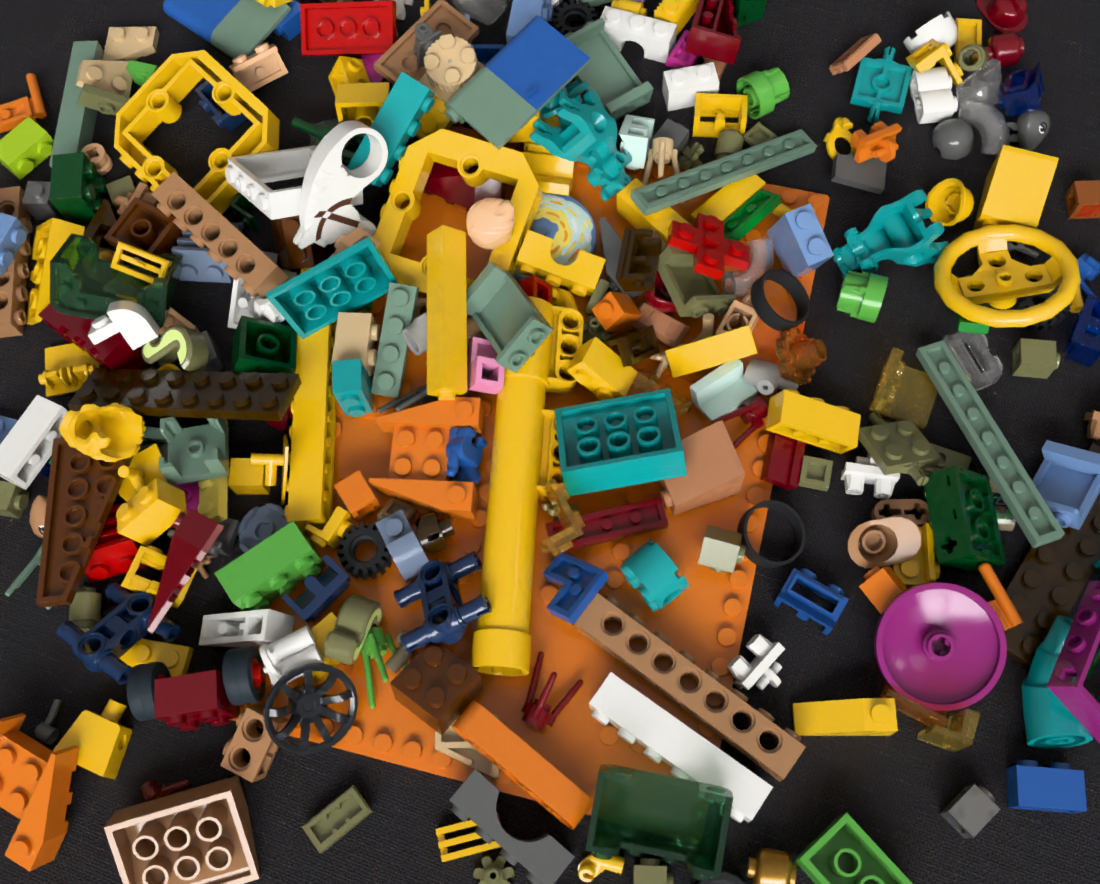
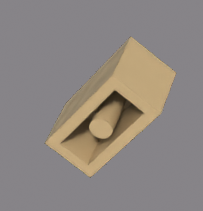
(356, 338)

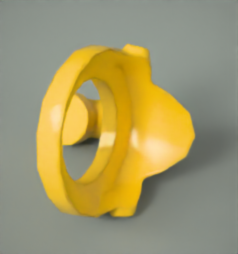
(840, 129)

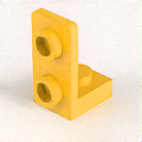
(929, 54)

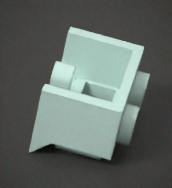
(636, 138)

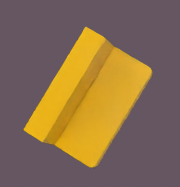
(551, 172)

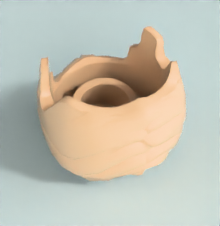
(490, 222)

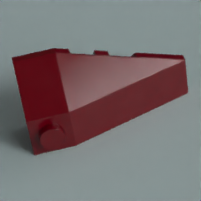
(449, 184)
(187, 548)

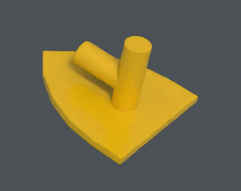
(271, 462)
(140, 472)

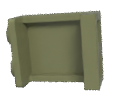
(690, 291)

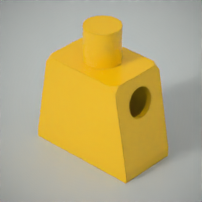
(99, 739)

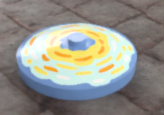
(566, 223)

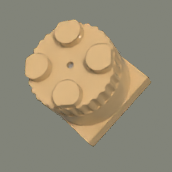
(449, 66)

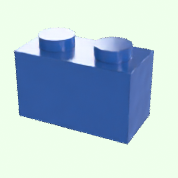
(1045, 787)

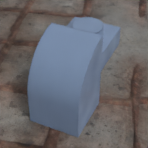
(402, 545)

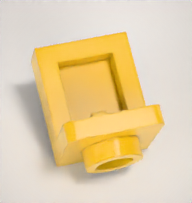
(331, 533)

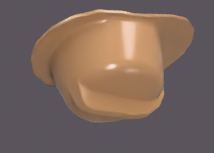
(884, 542)

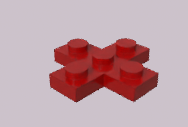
(708, 246)

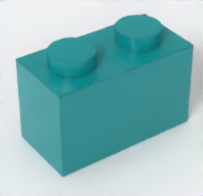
(352, 387)

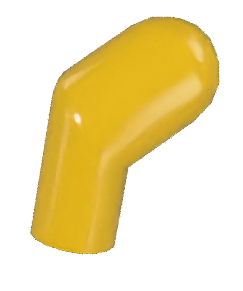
(563, 298)
(592, 866)

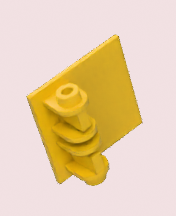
(66, 369)

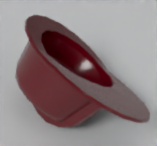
(1004, 14)

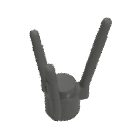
(418, 396)

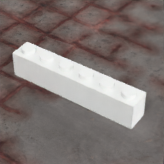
(677, 745)

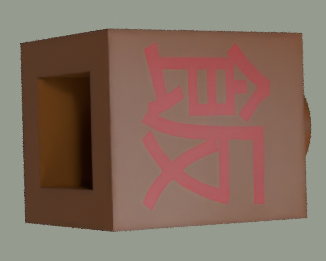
(1083, 199)

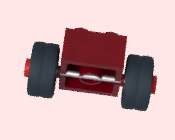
(198, 696)

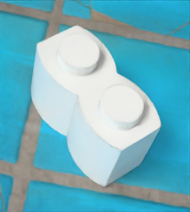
(932, 95)

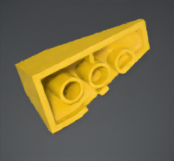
(47, 242)

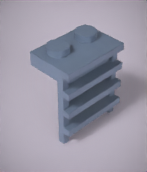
(197, 263)

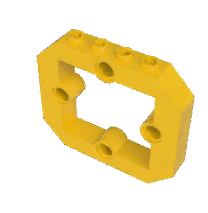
(160, 101)
(460, 153)

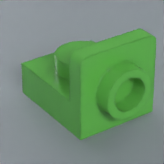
(140, 71)

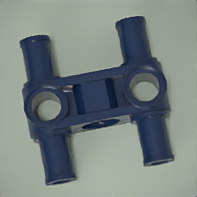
(442, 603)
(116, 632)

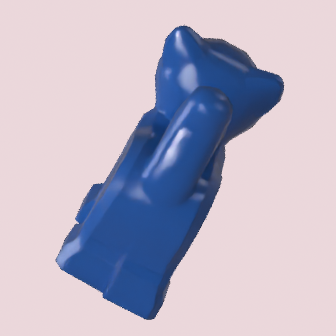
(464, 454)

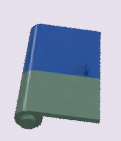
(228, 24)
(517, 82)

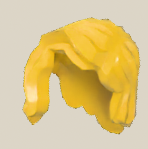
(104, 432)

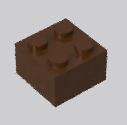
(437, 686)

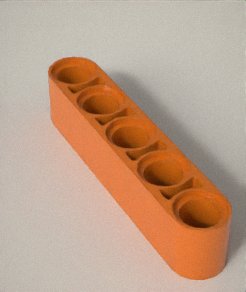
(522, 764)

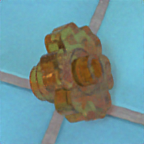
(799, 355)

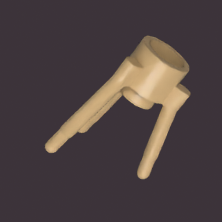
(661, 153)

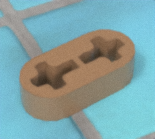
(902, 506)

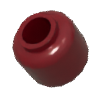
(1006, 48)

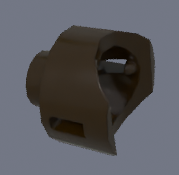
(433, 532)

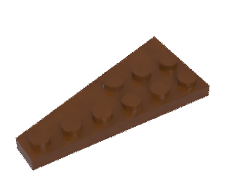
(76, 512)

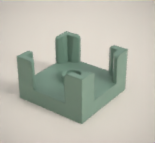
(195, 451)

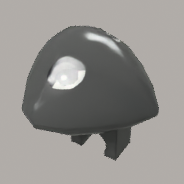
(1031, 129)

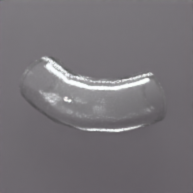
(988, 121)
(761, 261)

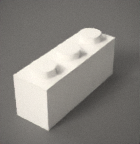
(30, 442)

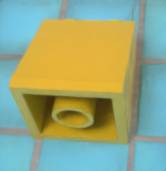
(1016, 188)

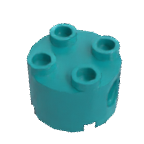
(654, 574)

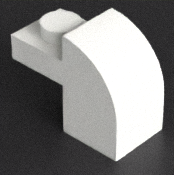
(127, 318)

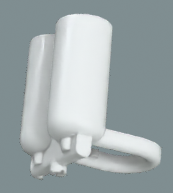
(289, 653)

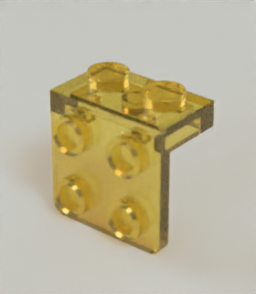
(570, 520)

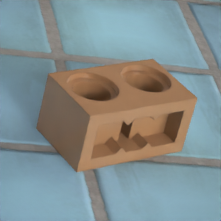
(260, 746)

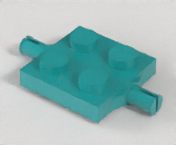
(881, 85)

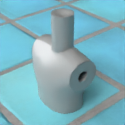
(416, 334)
(767, 377)

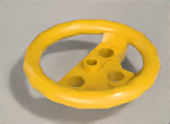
(1006, 283)

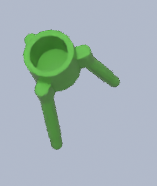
(375, 647)

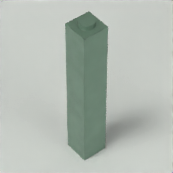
(75, 121)

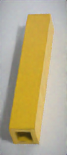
(446, 313)

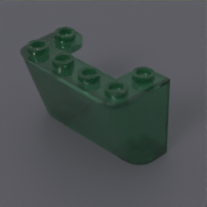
(660, 818)

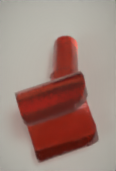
(153, 791)

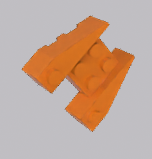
(420, 456)
(35, 791)

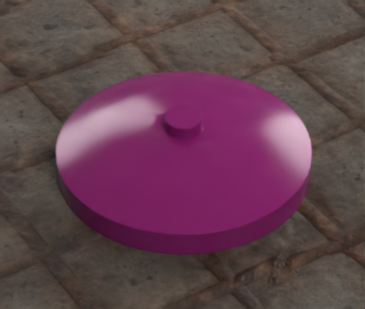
(940, 646)

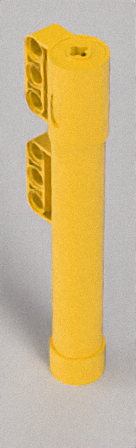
(519, 470)

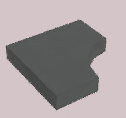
(864, 176)

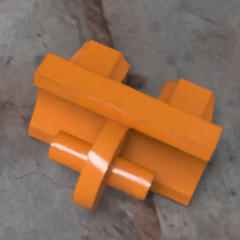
(878, 144)

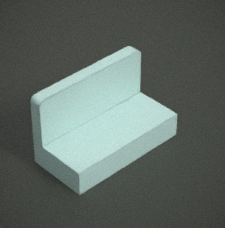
(722, 390)

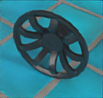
(307, 706)

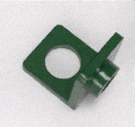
(240, 208)

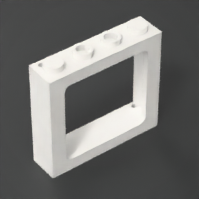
(251, 172)

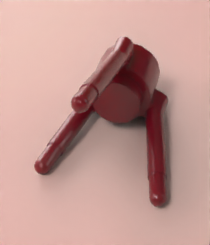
(750, 412)
(537, 711)

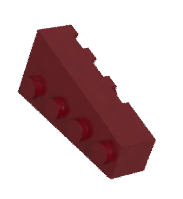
(109, 353)

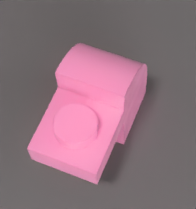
(483, 371)

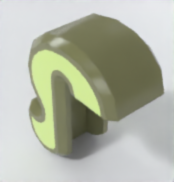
(178, 344)
(352, 628)

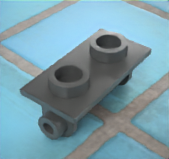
(424, 39)

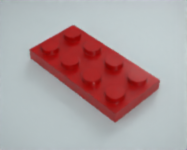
(347, 28)

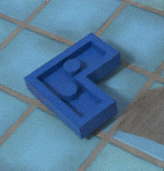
(578, 586)

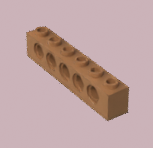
(218, 235)
(14, 281)

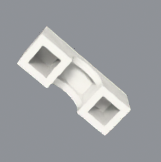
(653, 35)

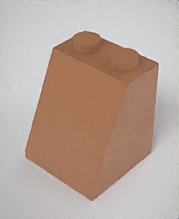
(711, 471)

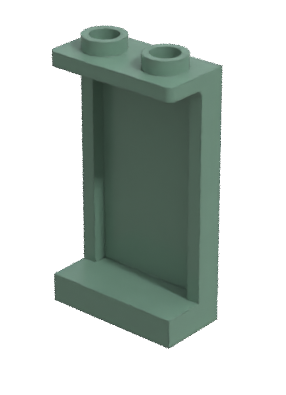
(609, 72)
(506, 316)

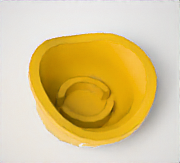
(949, 202)

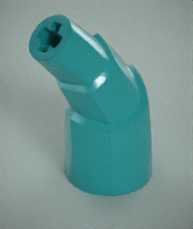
(1045, 716)

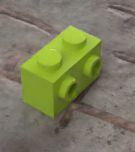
(25, 148)

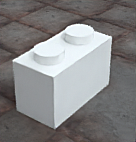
(683, 83)

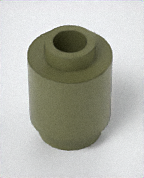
(966, 54)
(728, 143)
(85, 608)

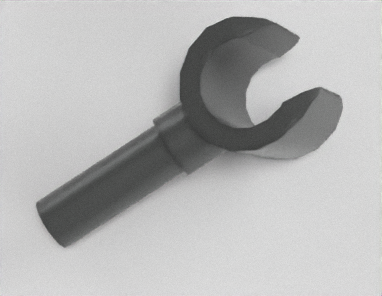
(1020, 247)
(45, 730)

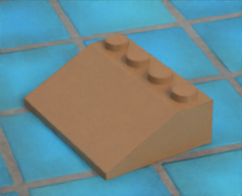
(186, 838)

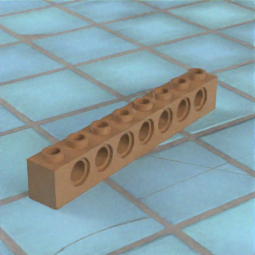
(775, 762)

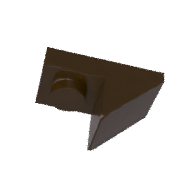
(101, 223)

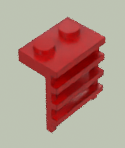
(112, 552)

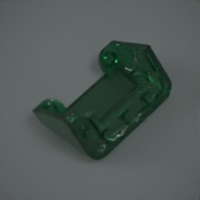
(87, 285)

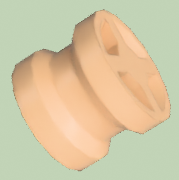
(98, 155)

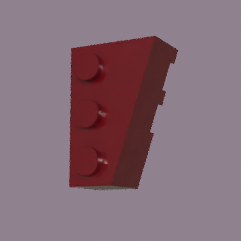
(714, 31)

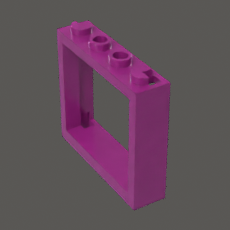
(1076, 660)

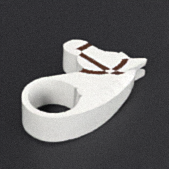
(329, 188)

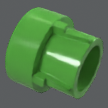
(763, 91)
(862, 295)

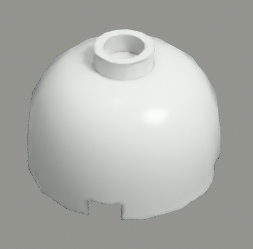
(940, 29)

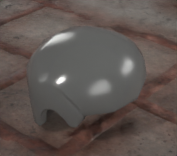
(953, 138)

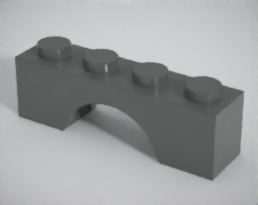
(540, 856)

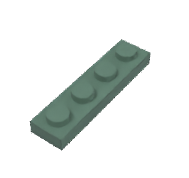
(392, 347)

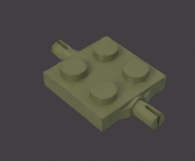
(898, 447)

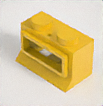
(720, 107)
(153, 558)

